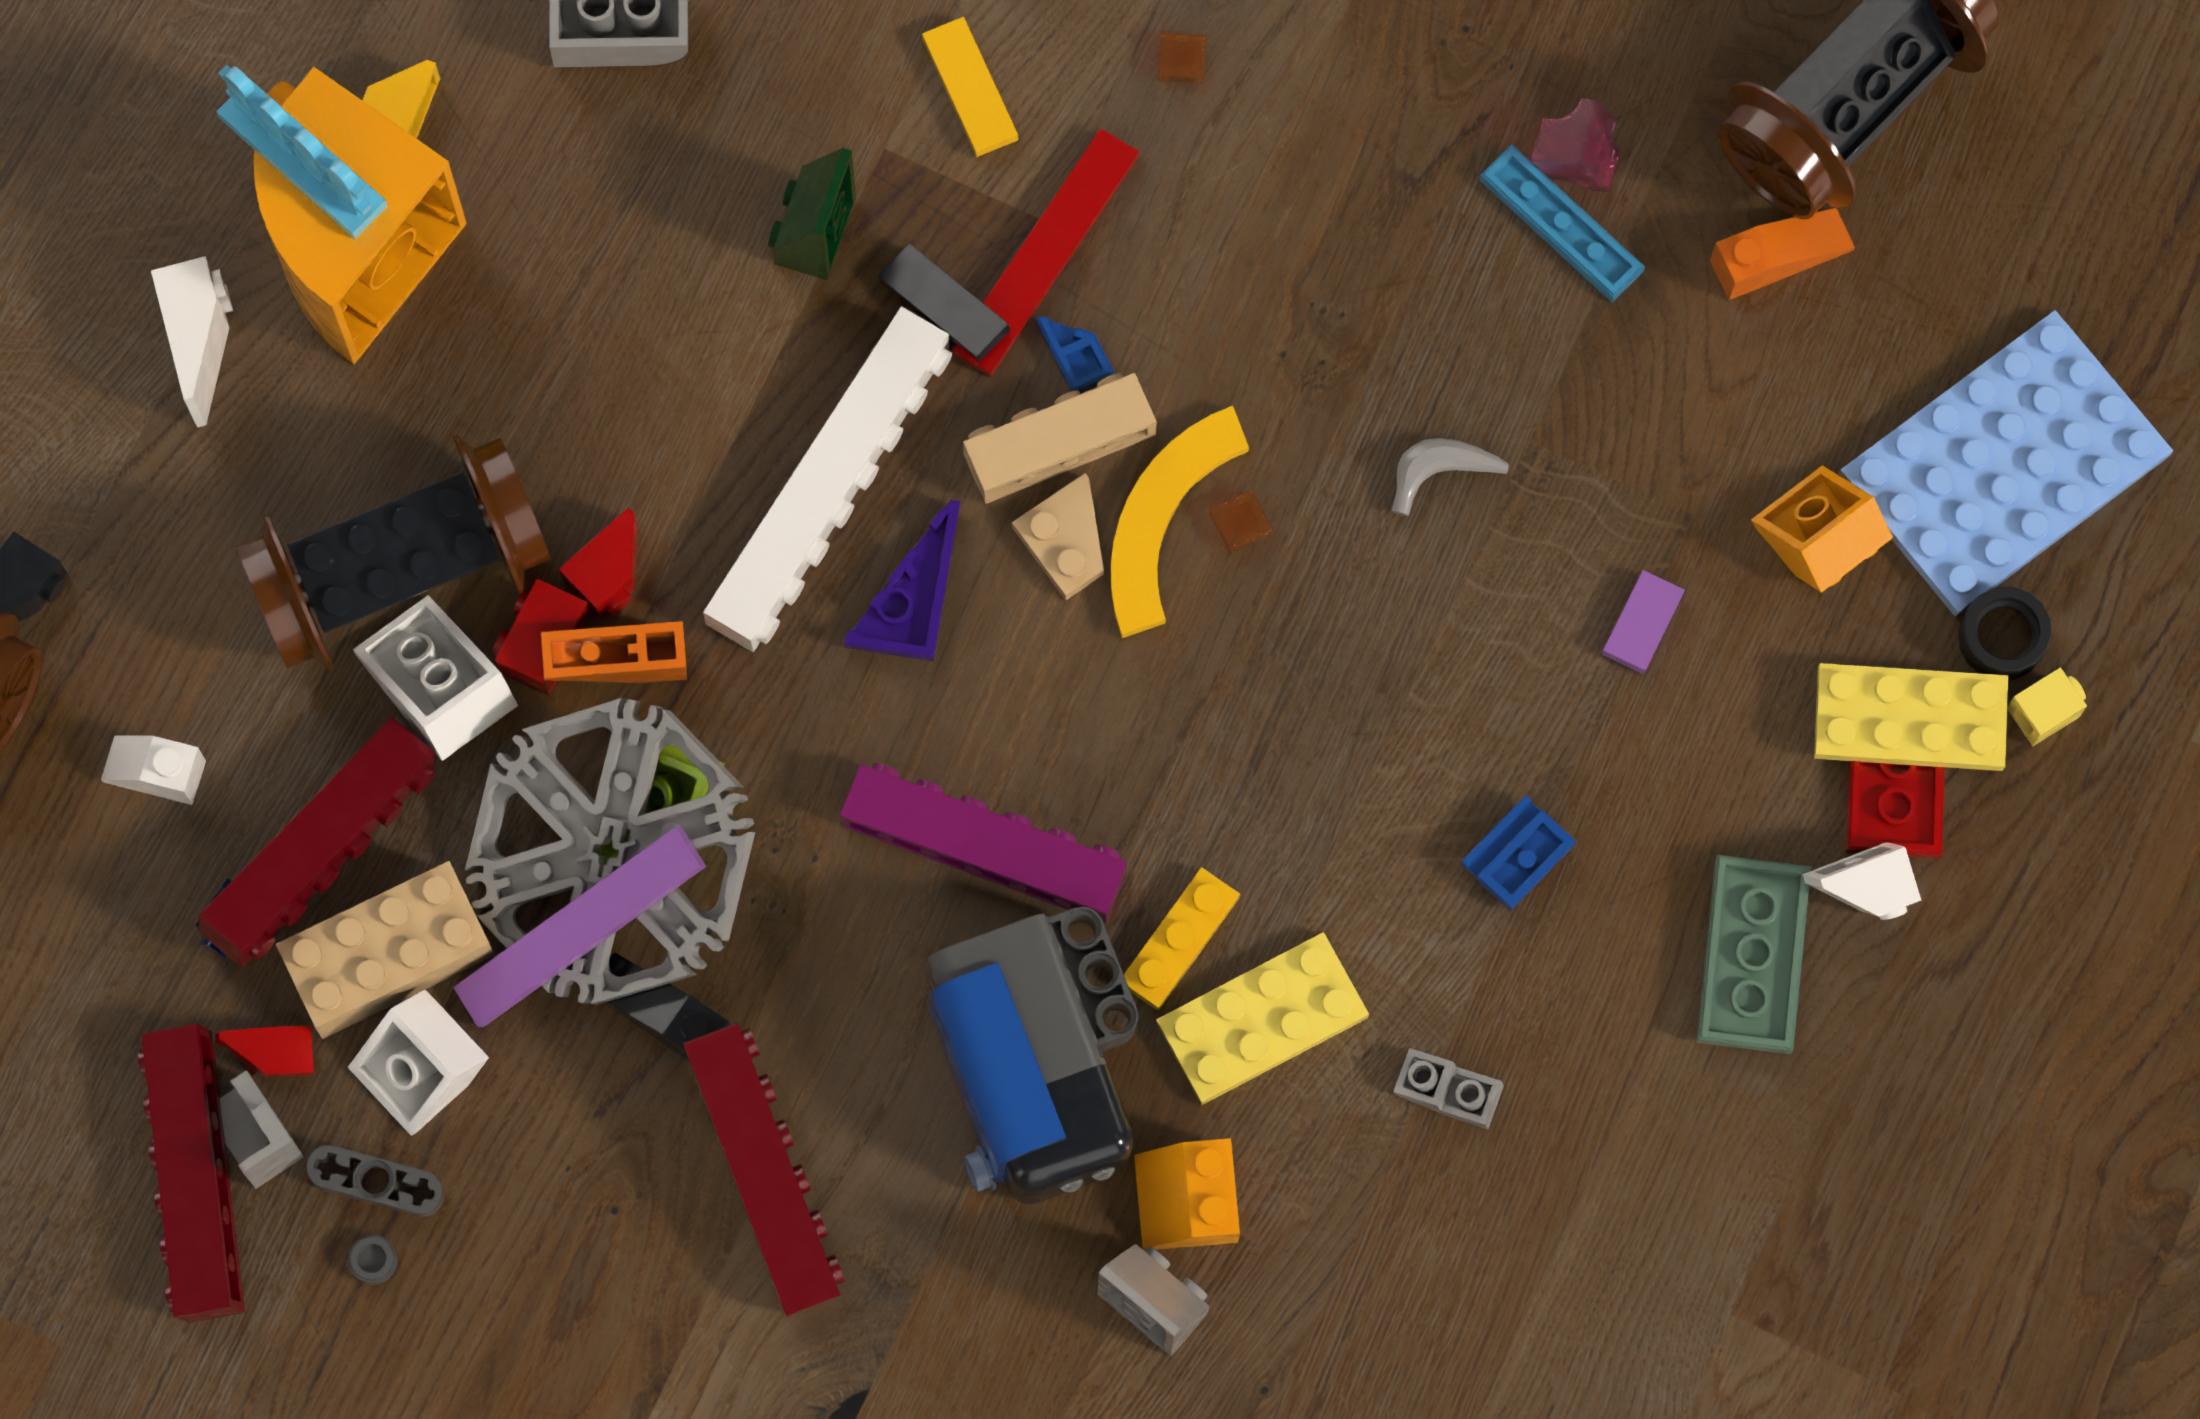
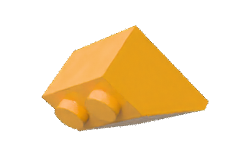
(1823, 528)
(1187, 1195)

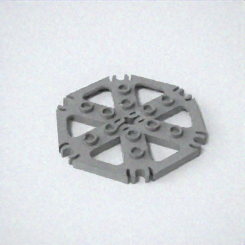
(592, 822)

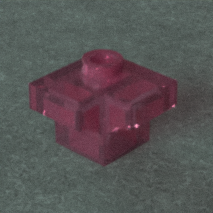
(1579, 146)

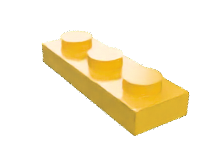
(1180, 938)

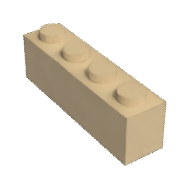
(1059, 437)

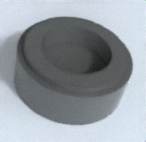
(372, 1259)

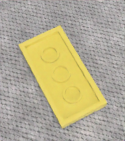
(1911, 717)
(1262, 1018)

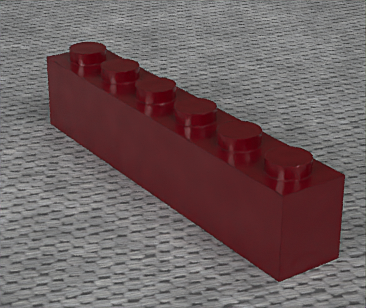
(317, 842)
(762, 1169)
(191, 1174)

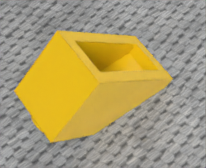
(405, 95)

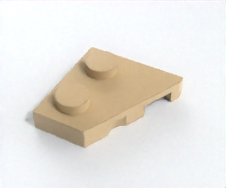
(1064, 537)

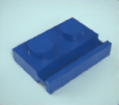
(1518, 853)

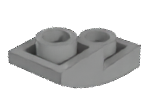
(1448, 1089)

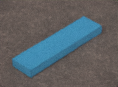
(1561, 223)

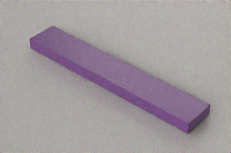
(579, 926)

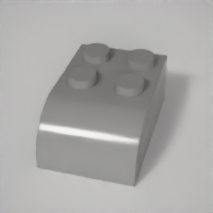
(617, 32)

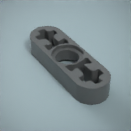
(344, 1159)

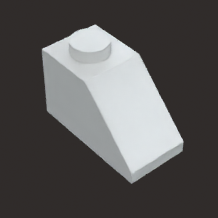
(155, 767)
(1870, 881)

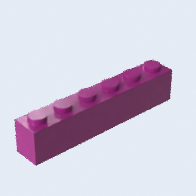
(981, 841)

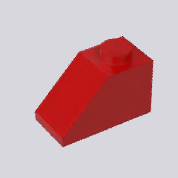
(606, 567)

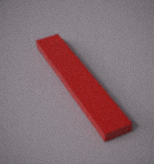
(1054, 240)

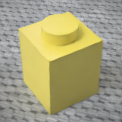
(2048, 706)

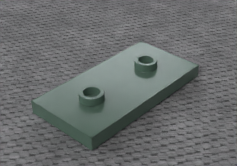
(1753, 955)

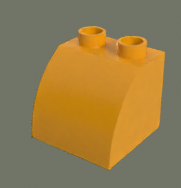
(346, 283)

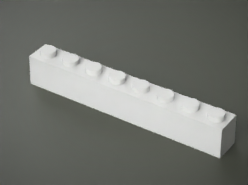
(827, 480)

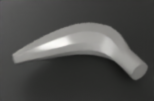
(1437, 456)

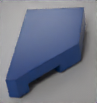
(1076, 354)

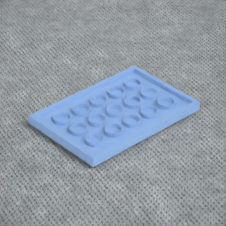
(2007, 462)

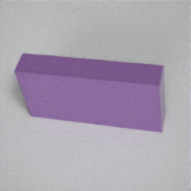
(1643, 622)

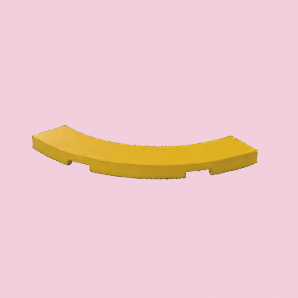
(1151, 508)

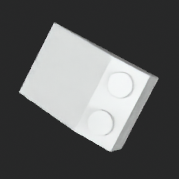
(197, 328)
(436, 677)

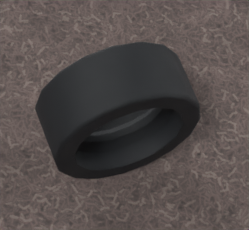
(2016, 600)

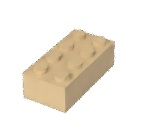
(385, 950)

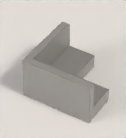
(256, 1133)

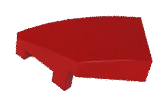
(271, 1050)

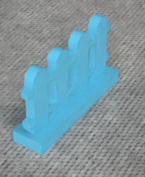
(298, 154)

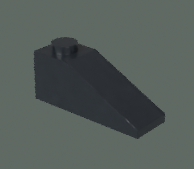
(28, 577)
(664, 1010)

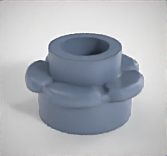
(979, 1170)

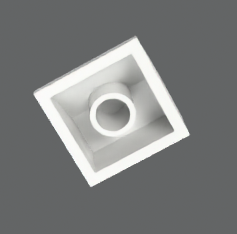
(417, 1061)

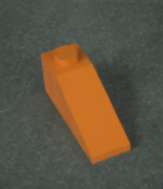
(1778, 251)
(616, 654)

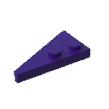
(909, 609)

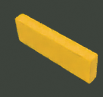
(970, 87)

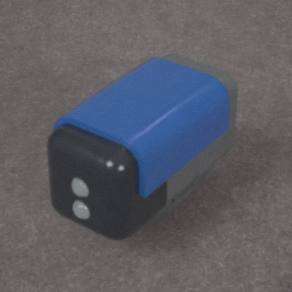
(1030, 1049)

